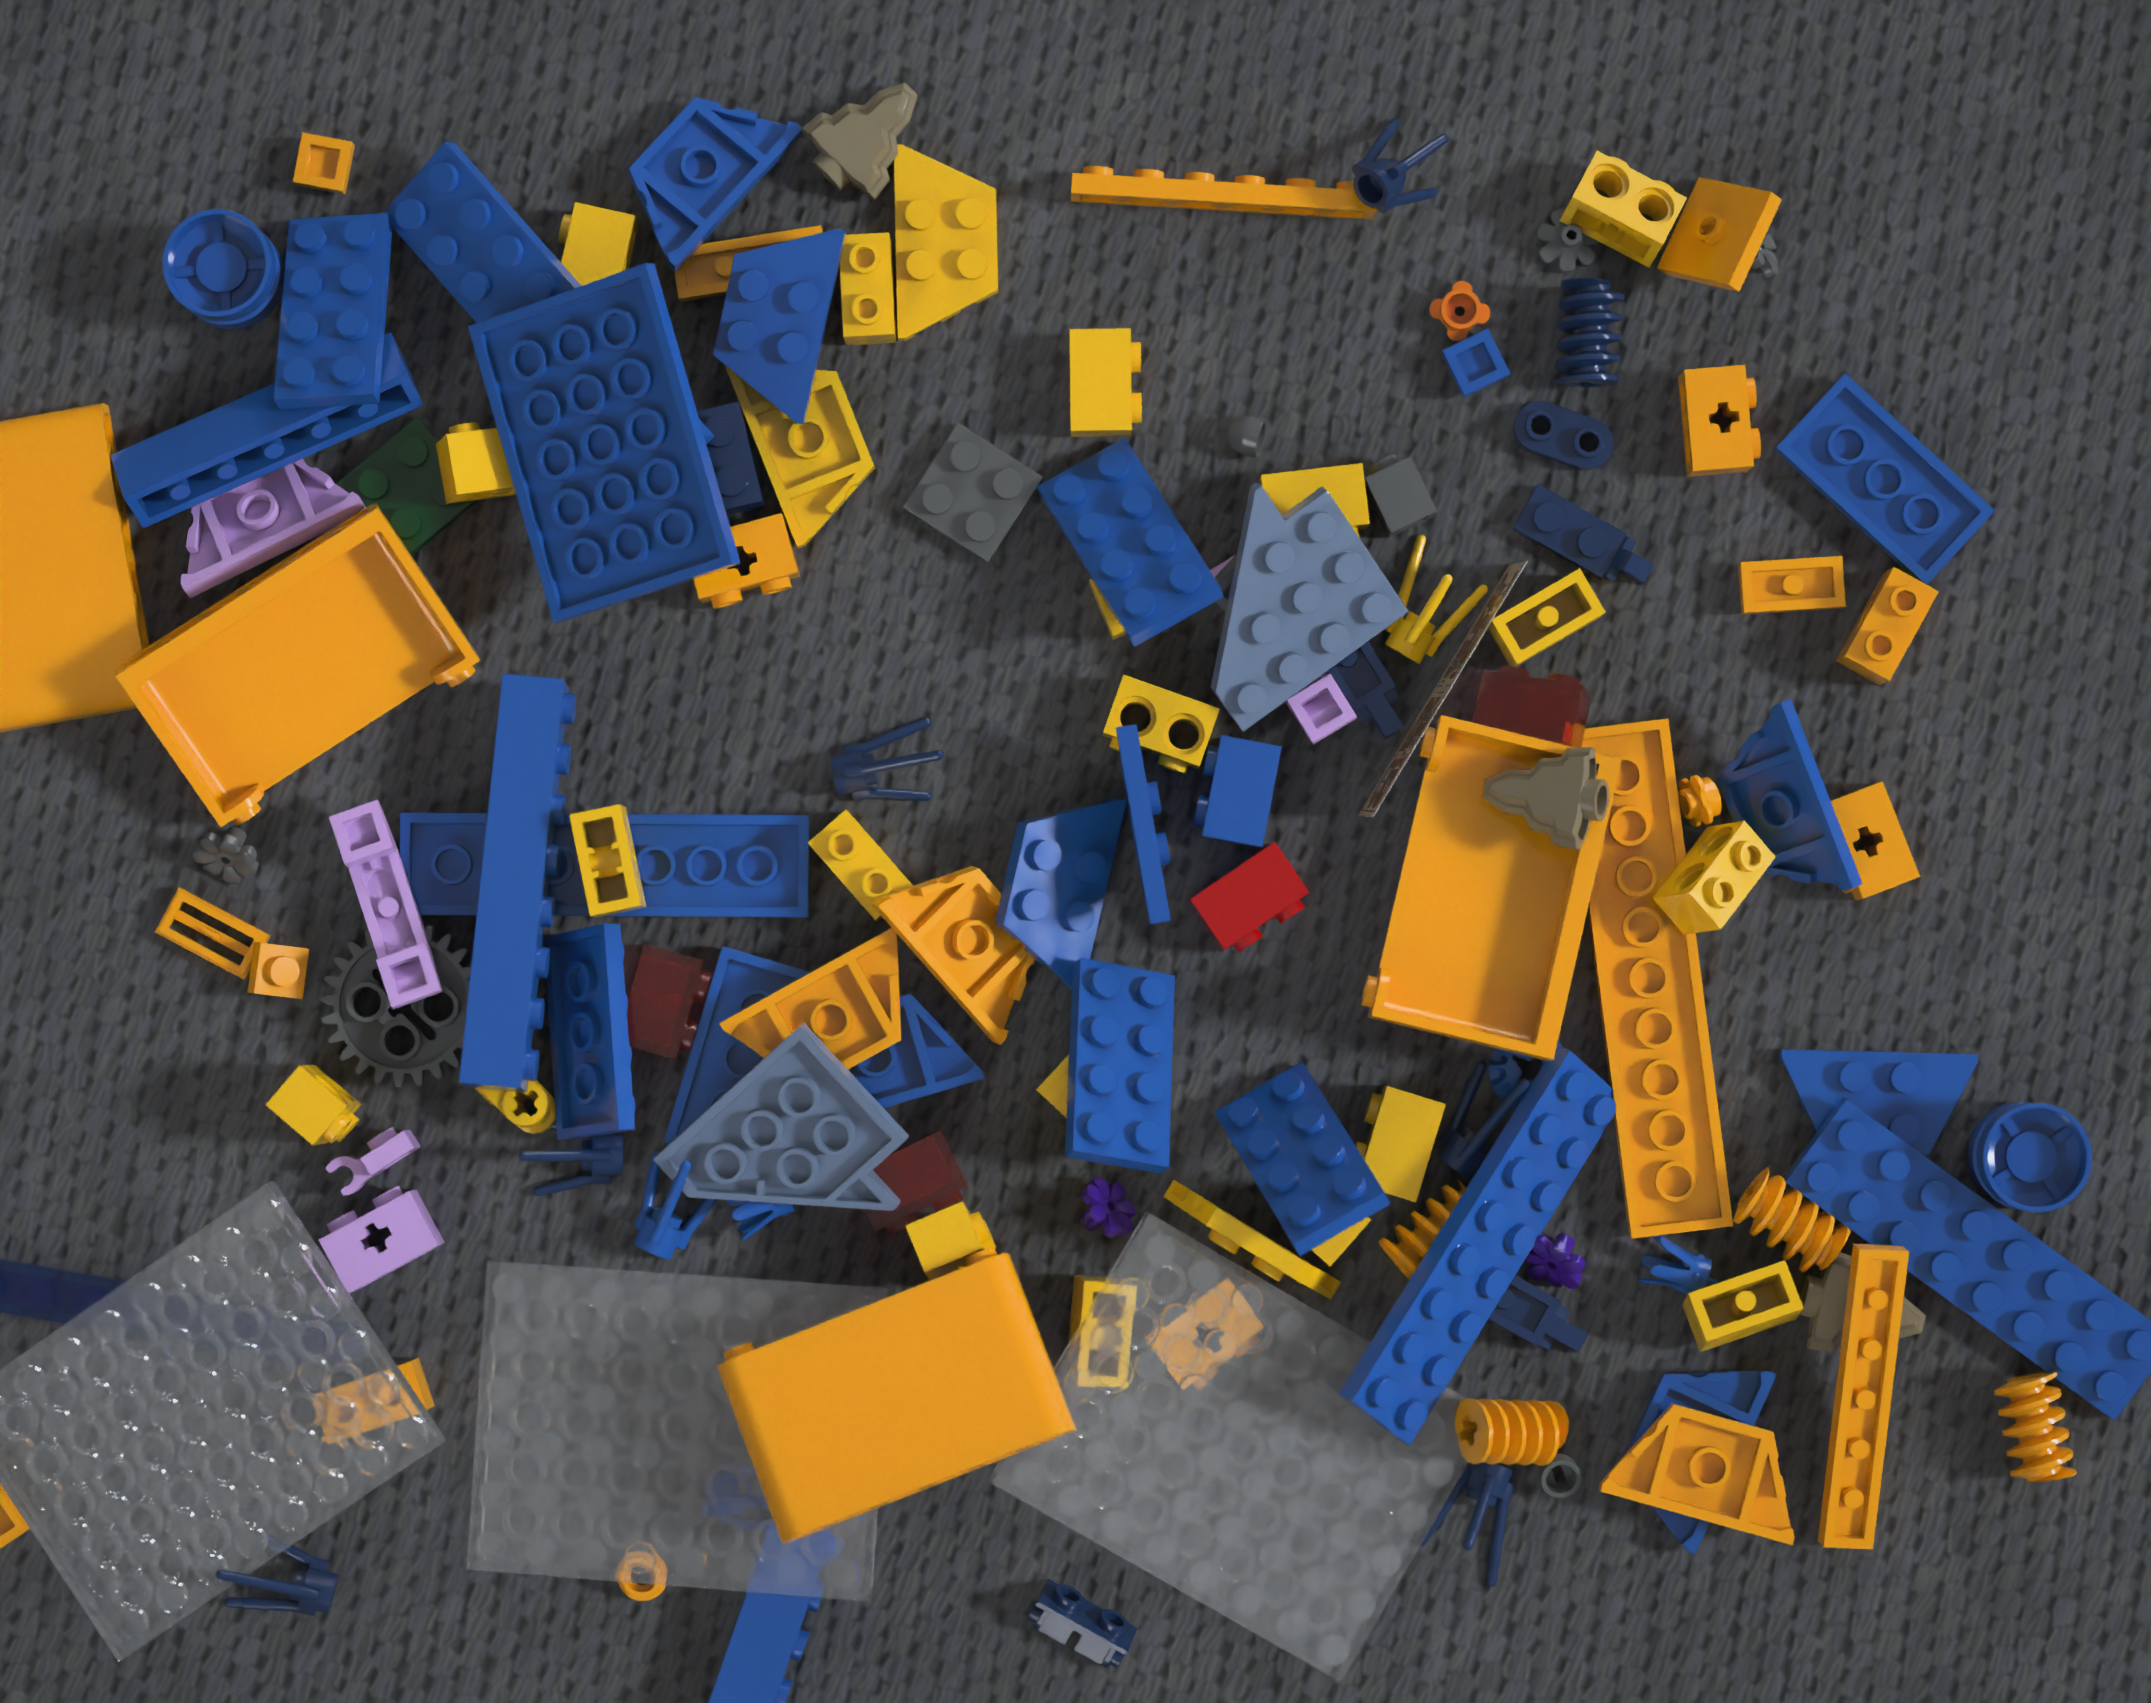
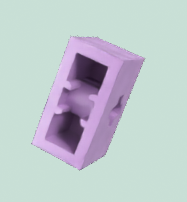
(411, 1237)

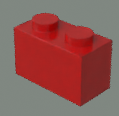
(1250, 897)

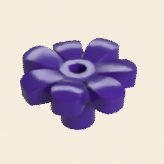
(1107, 1208)
(1555, 1261)

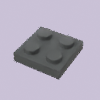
(973, 493)

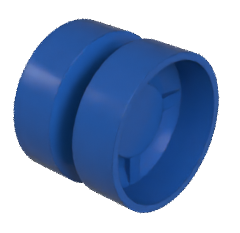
(223, 269)
(2029, 1156)

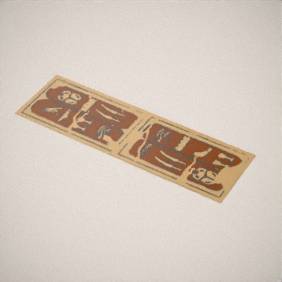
(1442, 689)

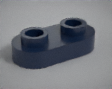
(1563, 437)

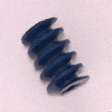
(1587, 333)

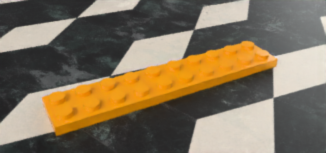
(1653, 999)

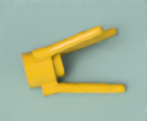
(1413, 634)

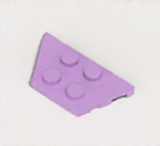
(262, 522)

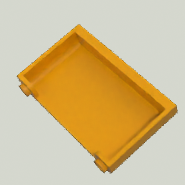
(64, 571)
(295, 663)
(1483, 902)
(895, 1396)

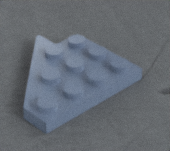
(1295, 603)
(790, 1135)

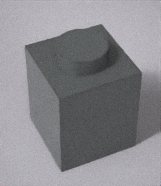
(1398, 494)

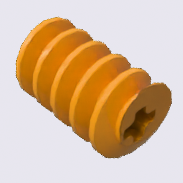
(1791, 1221)
(1415, 1243)
(2034, 1427)
(1510, 1431)

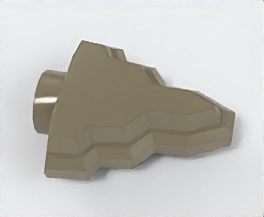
(861, 139)
(1554, 796)
(1826, 1302)

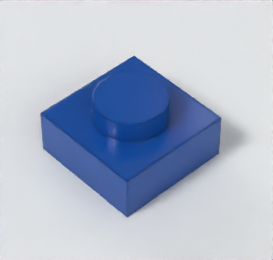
(1475, 363)

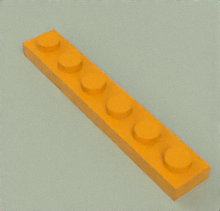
(1201, 192)
(1863, 1396)

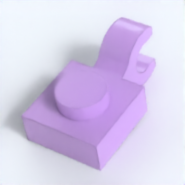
(385, 1151)

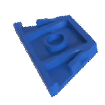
(703, 171)
(779, 317)
(1143, 803)
(1786, 803)
(1060, 883)
(919, 1064)
(1898, 1089)
(1720, 1393)

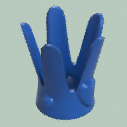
(757, 1215)
(1684, 1276)

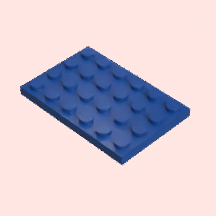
(604, 443)

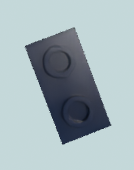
(1103, 1632)

